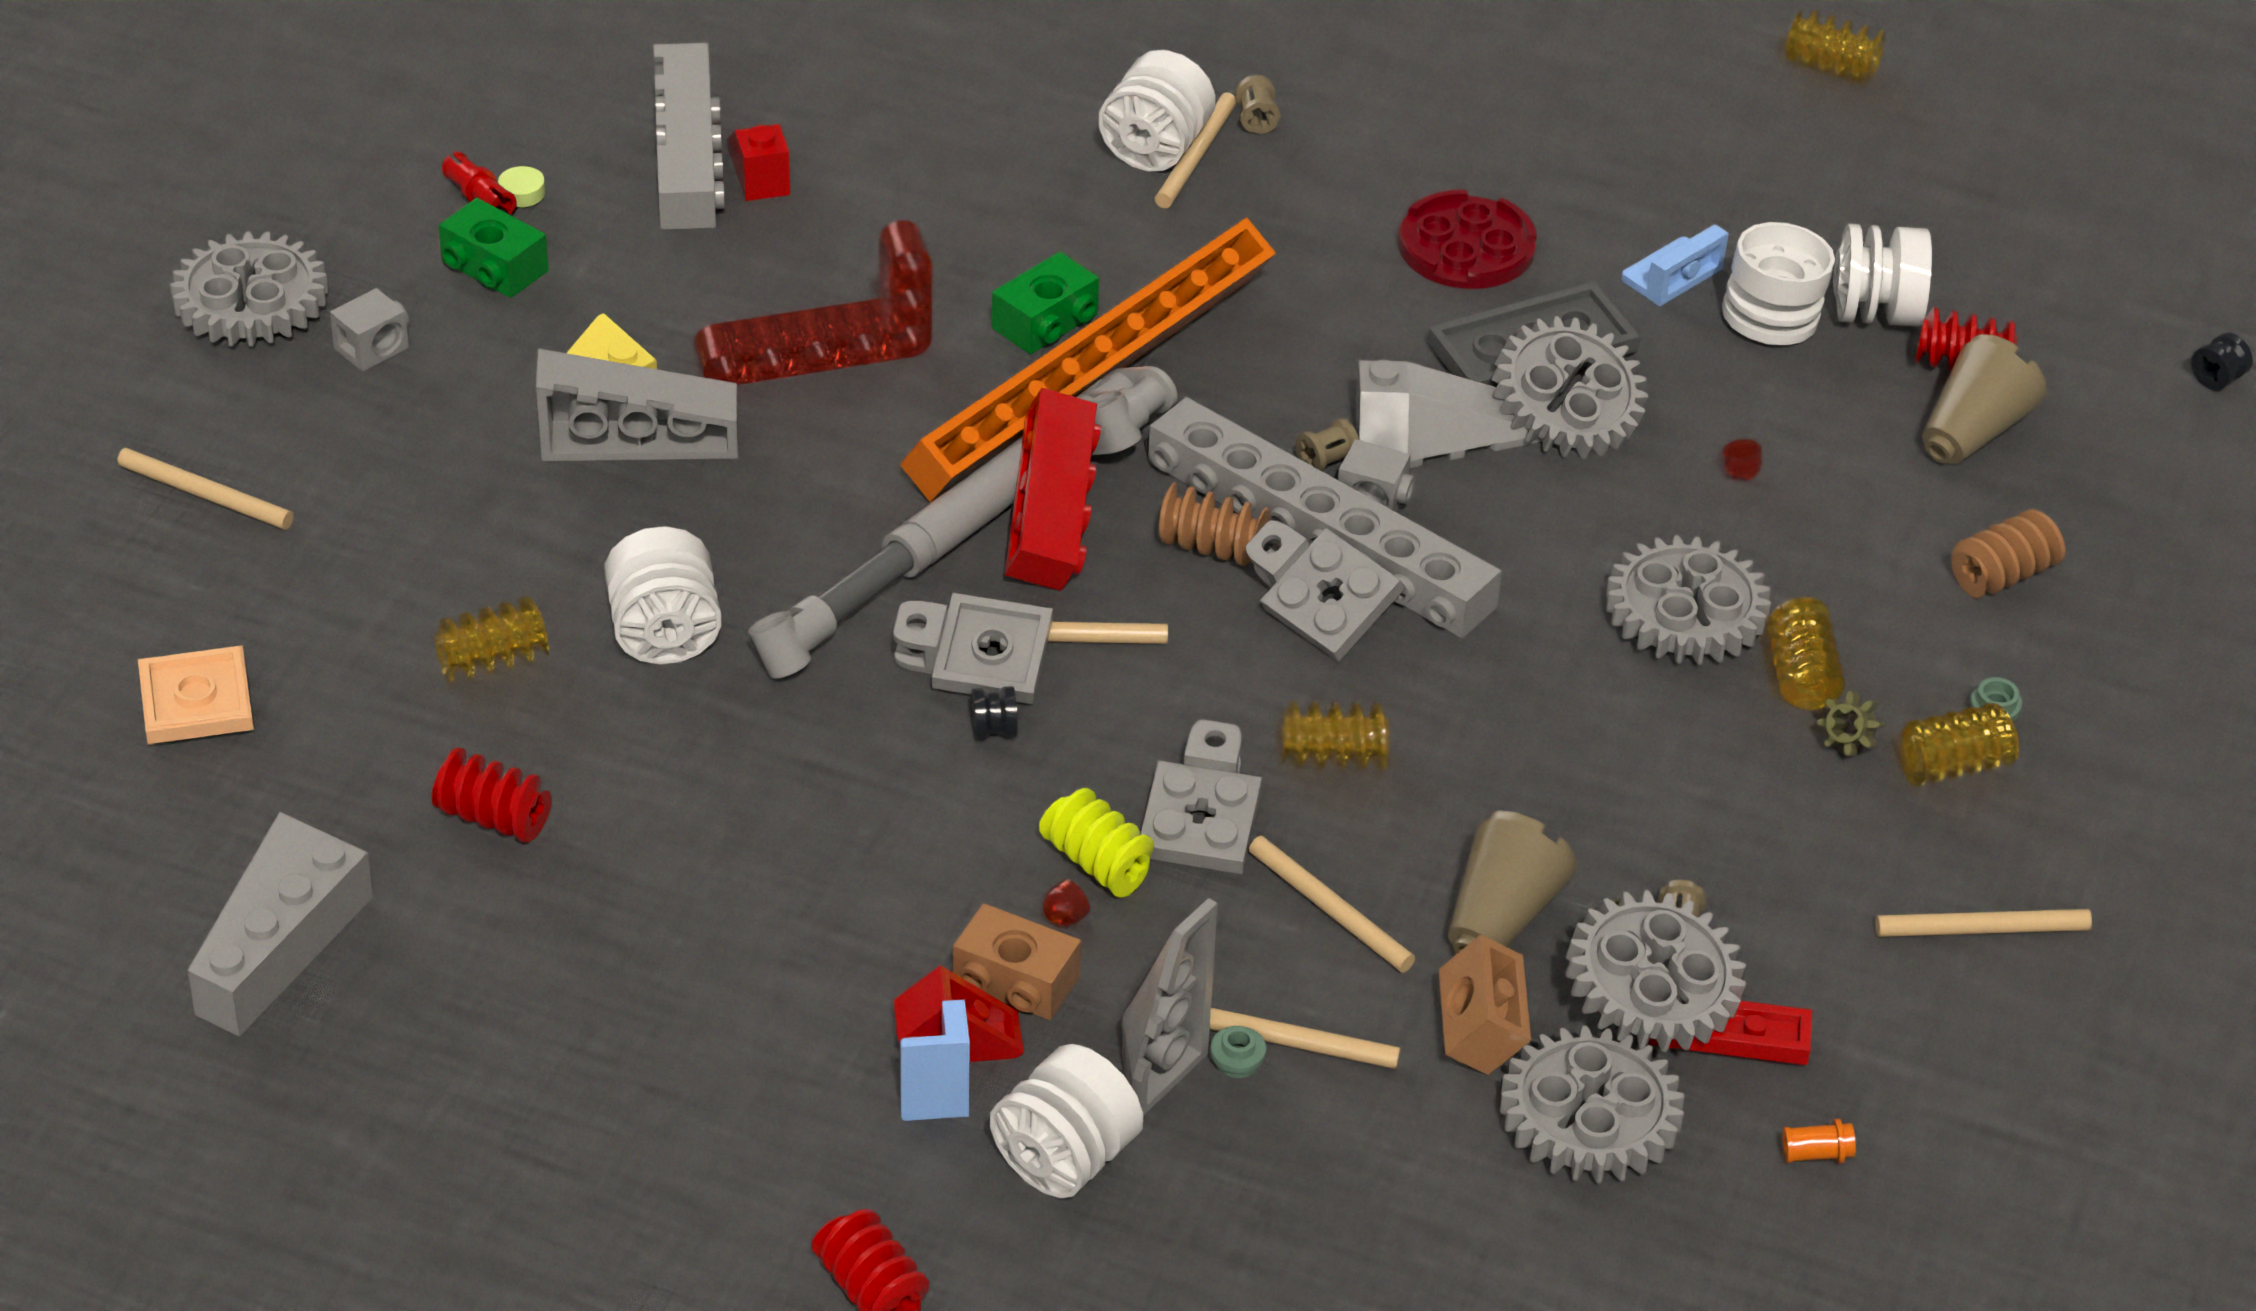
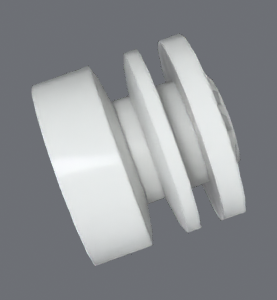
(1157, 110)
(1884, 275)
(1778, 283)
(662, 595)
(1066, 1120)

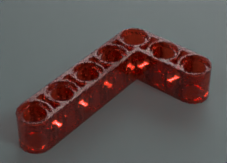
(835, 335)

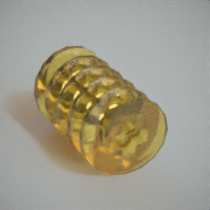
(1835, 46)
(490, 637)
(1805, 653)
(1335, 733)
(1957, 743)

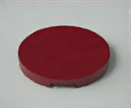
(1467, 240)

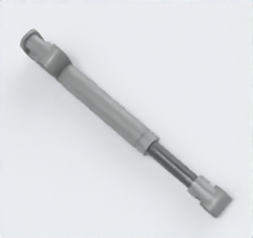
(784, 638)

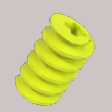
(1099, 841)

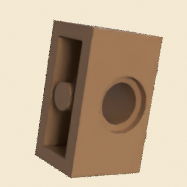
(1018, 961)
(1484, 1005)

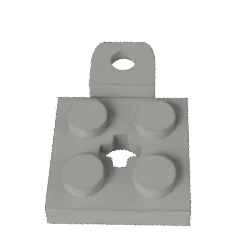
(1302, 572)
(954, 640)
(1208, 783)

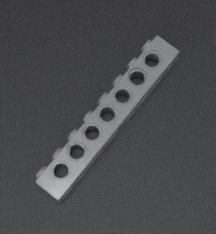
(1224, 458)

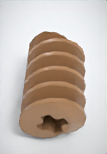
(1209, 526)
(2007, 553)

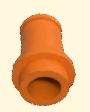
(1819, 1142)

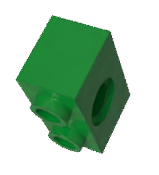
(493, 247)
(1045, 302)

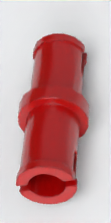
(477, 182)

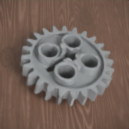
(217, 283)
(1596, 410)
(1688, 599)
(1655, 970)
(1592, 1104)

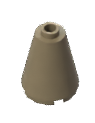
(1982, 398)
(1508, 879)

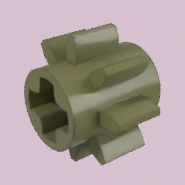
(1865, 723)

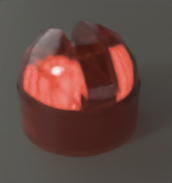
(1743, 458)
(1065, 904)

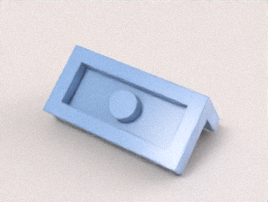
(1678, 265)
(937, 1069)

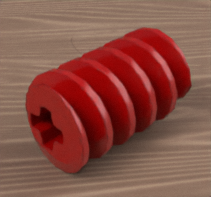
(1949, 337)
(491, 796)
(870, 1263)

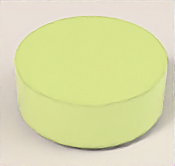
(525, 184)

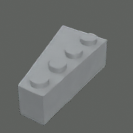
(687, 137)
(631, 412)
(277, 921)

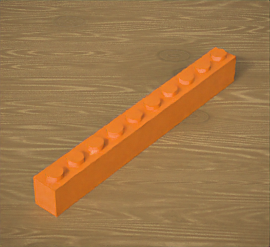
(1086, 357)

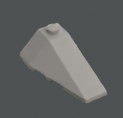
(1430, 412)
(1171, 1013)

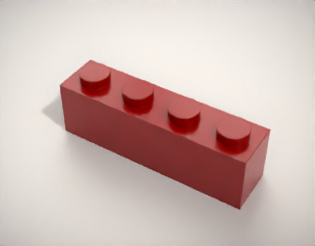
(1053, 490)

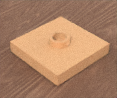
(195, 694)

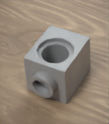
(370, 329)
(1378, 473)

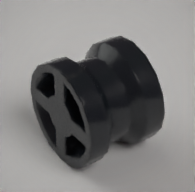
(2221, 361)
(994, 712)

